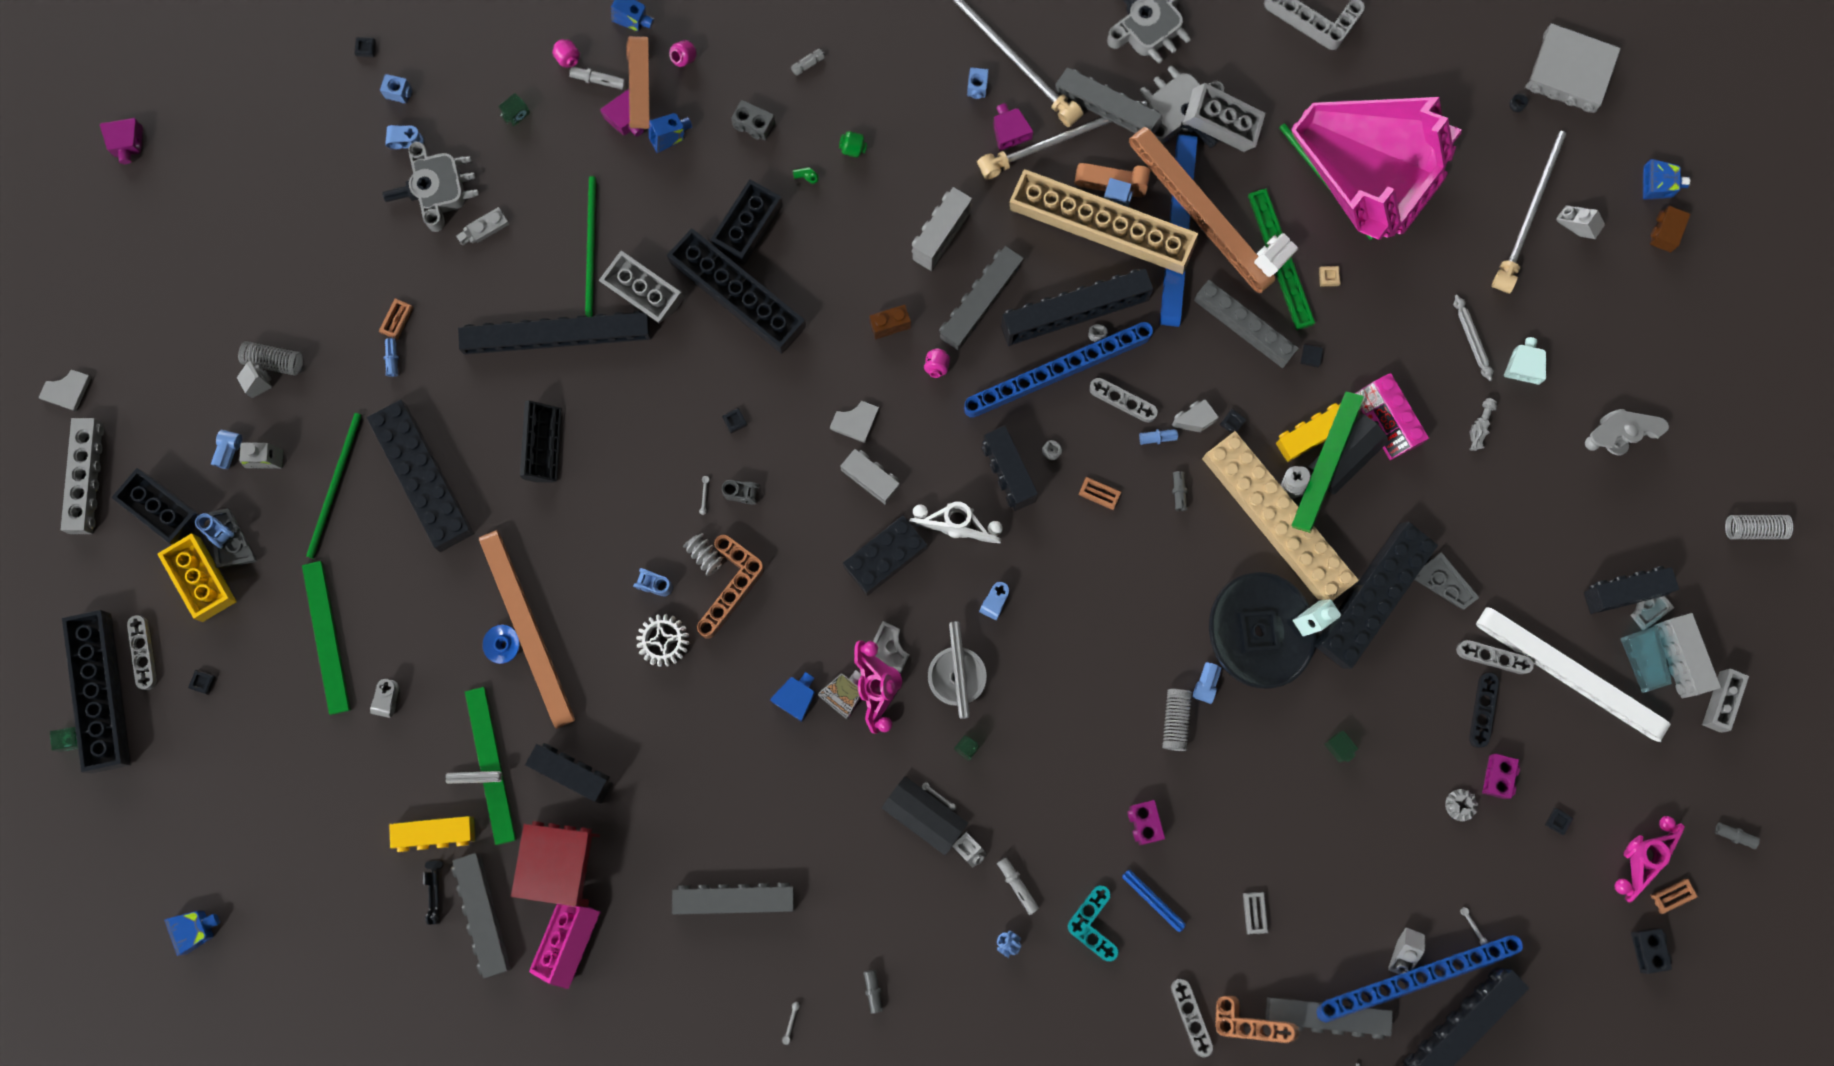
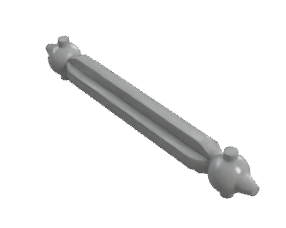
(1473, 337)

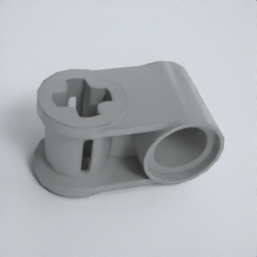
(385, 700)

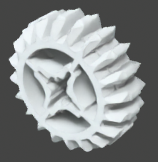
(645, 644)

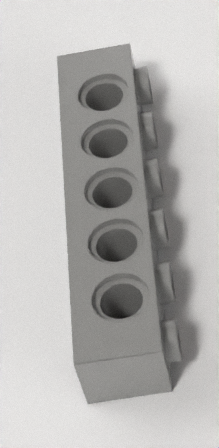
(76, 467)

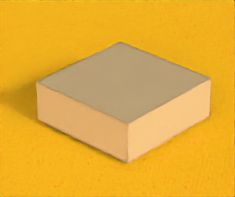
(1329, 276)

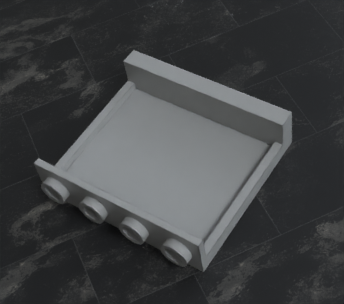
(1573, 68)

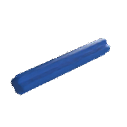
(1153, 900)

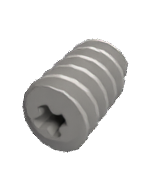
(1295, 481)
(703, 554)

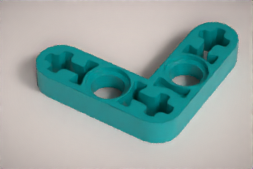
(1087, 929)

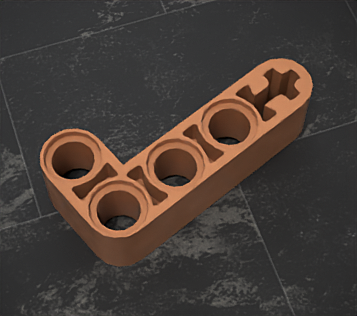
(1098, 177)
(1257, 1025)

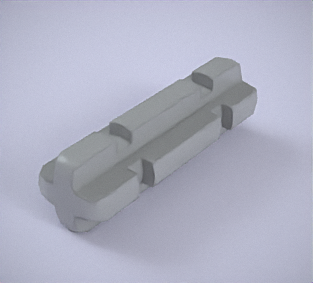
(807, 62)

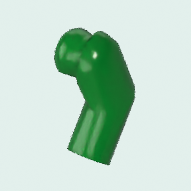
(806, 173)

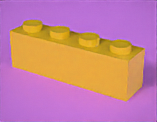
(1307, 434)
(432, 832)

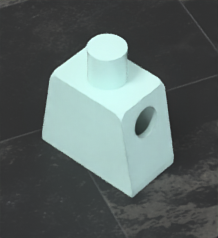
(1527, 363)
(1322, 613)

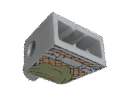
(842, 694)

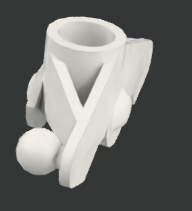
(956, 530)

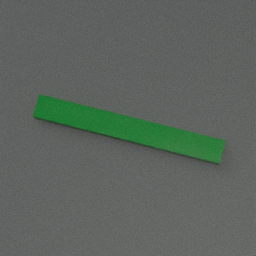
(1287, 273)
(1328, 462)
(326, 638)
(490, 761)

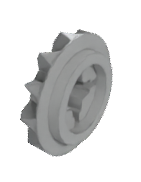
(1453, 807)

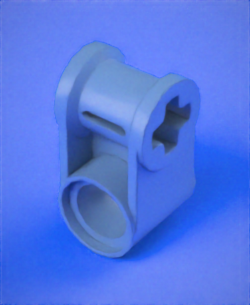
(402, 136)
(216, 531)
(649, 582)
(993, 603)

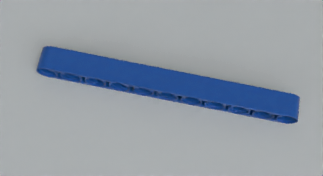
(1173, 281)
(1063, 362)
(1427, 972)

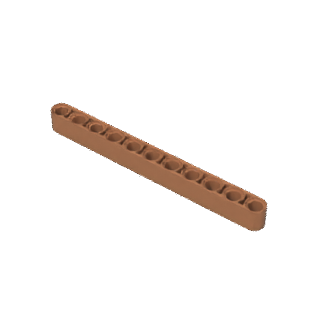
(1200, 208)
(526, 629)

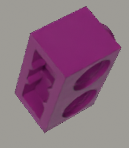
(1495, 774)
(1151, 821)

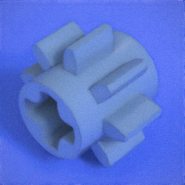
(1008, 943)

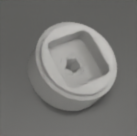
(1097, 332)
(1051, 450)

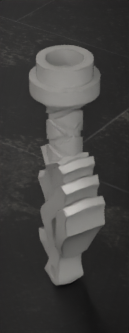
(1480, 426)

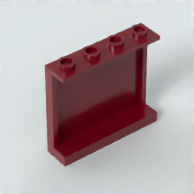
(552, 864)

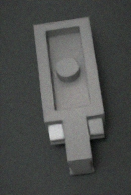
(483, 227)

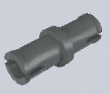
(1180, 491)
(1737, 835)
(873, 991)

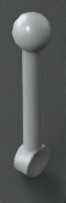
(705, 480)
(925, 786)
(1465, 912)
(786, 1039)

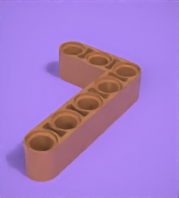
(638, 82)
(732, 588)

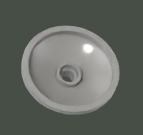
(942, 672)

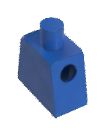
(795, 696)

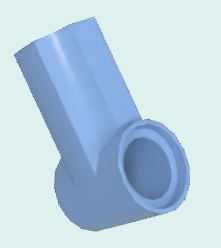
(226, 444)
(1206, 686)

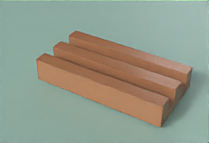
(402, 322)
(1101, 494)
(1659, 903)

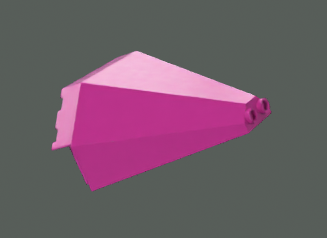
(1379, 157)

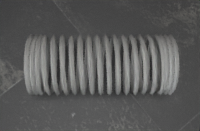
(251, 354)
(1756, 528)
(1177, 745)

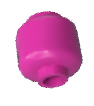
(566, 53)
(682, 53)
(937, 363)

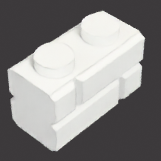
(1276, 254)

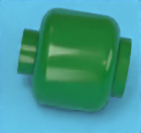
(852, 144)

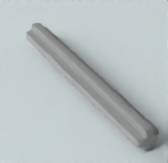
(959, 670)

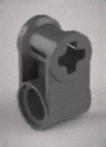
(742, 491)

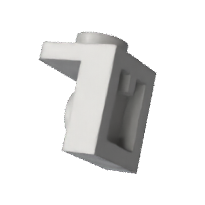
(969, 850)

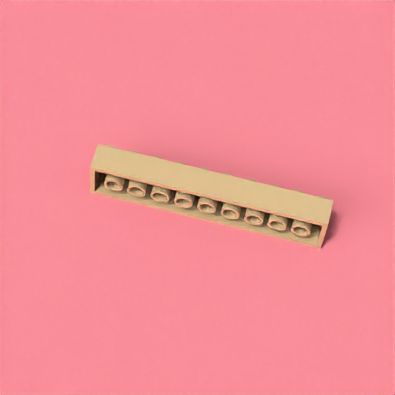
(1103, 221)
(1273, 514)

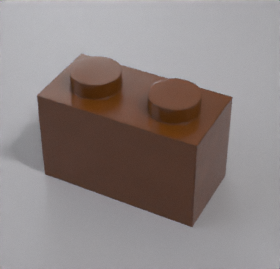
(1669, 229)
(890, 321)

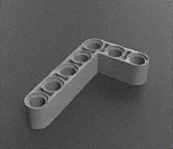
(1316, 20)

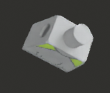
(257, 456)

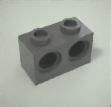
(755, 117)

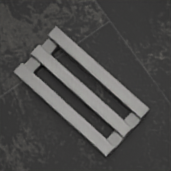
(1255, 915)

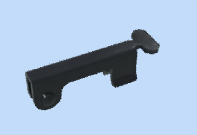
(431, 880)

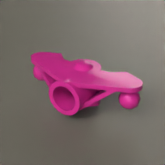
(876, 685)
(1661, 855)

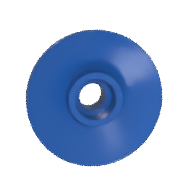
(493, 644)

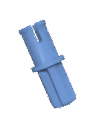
(391, 358)
(1158, 436)

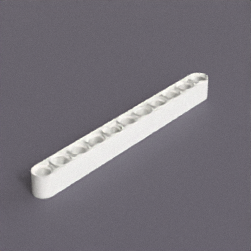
(1573, 674)

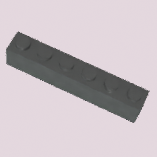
(1107, 102)
(981, 298)
(1245, 324)
(733, 899)
(481, 915)
(1303, 1014)

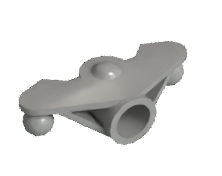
(1623, 427)

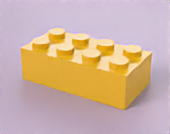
(197, 577)

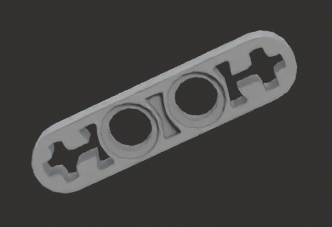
(1124, 397)
(146, 652)
(1494, 659)
(1188, 1019)

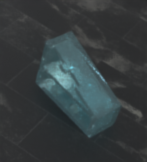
(1647, 659)

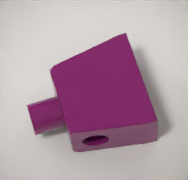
(618, 114)
(1011, 127)
(123, 138)

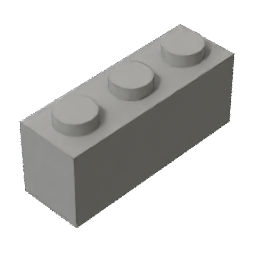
(870, 476)
(1725, 701)

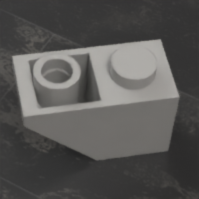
(1581, 221)
(254, 379)
(1197, 418)
(1407, 951)

